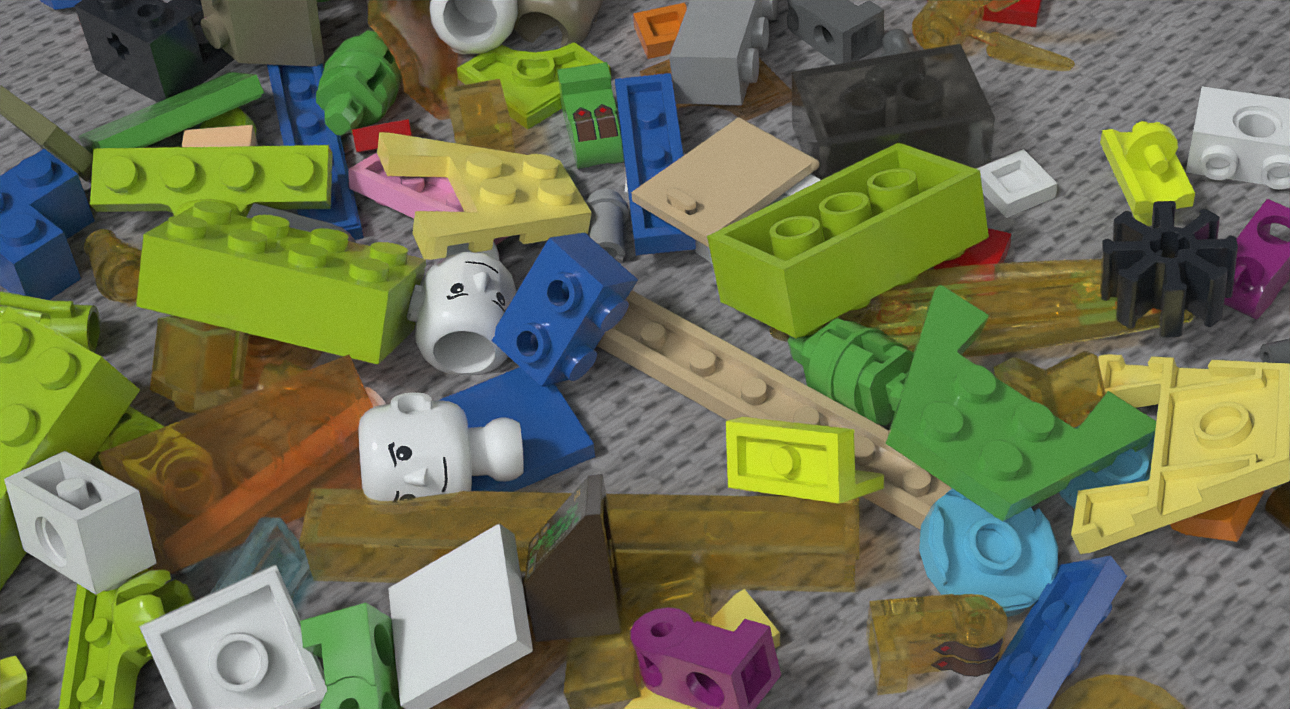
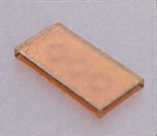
(244, 461)

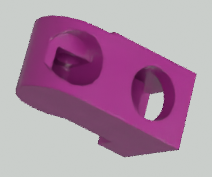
(1260, 262)
(705, 662)

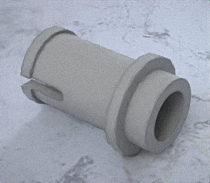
(607, 221)

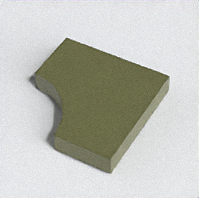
(46, 134)

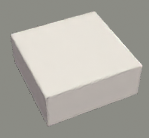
(1016, 183)

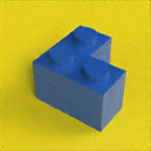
(38, 213)

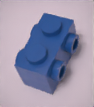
(564, 309)

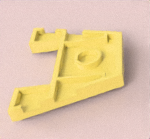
(496, 188)
(1214, 443)

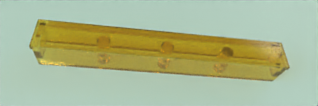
(737, 539)

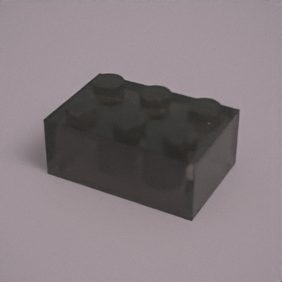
(903, 98)

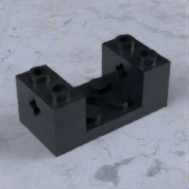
(150, 44)

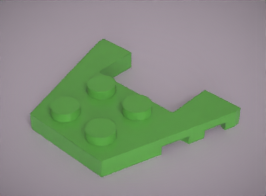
(986, 434)

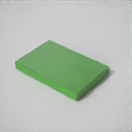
(175, 113)

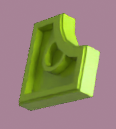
(527, 78)

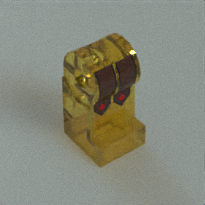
(933, 636)

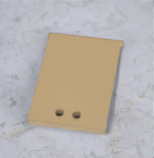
(724, 180)

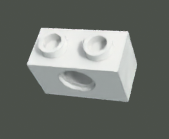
(1241, 138)
(81, 522)

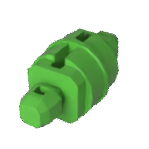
(358, 83)
(854, 367)

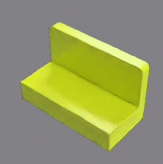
(796, 460)

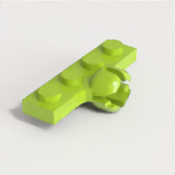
(233, 175)
(107, 642)

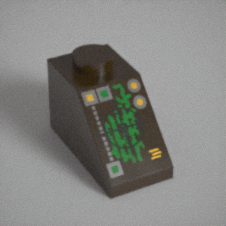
(574, 569)

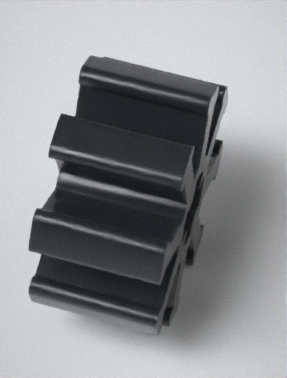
(1168, 268)

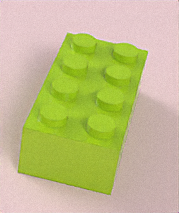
(848, 238)
(280, 281)
(50, 402)

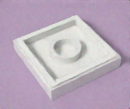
(459, 619)
(237, 649)

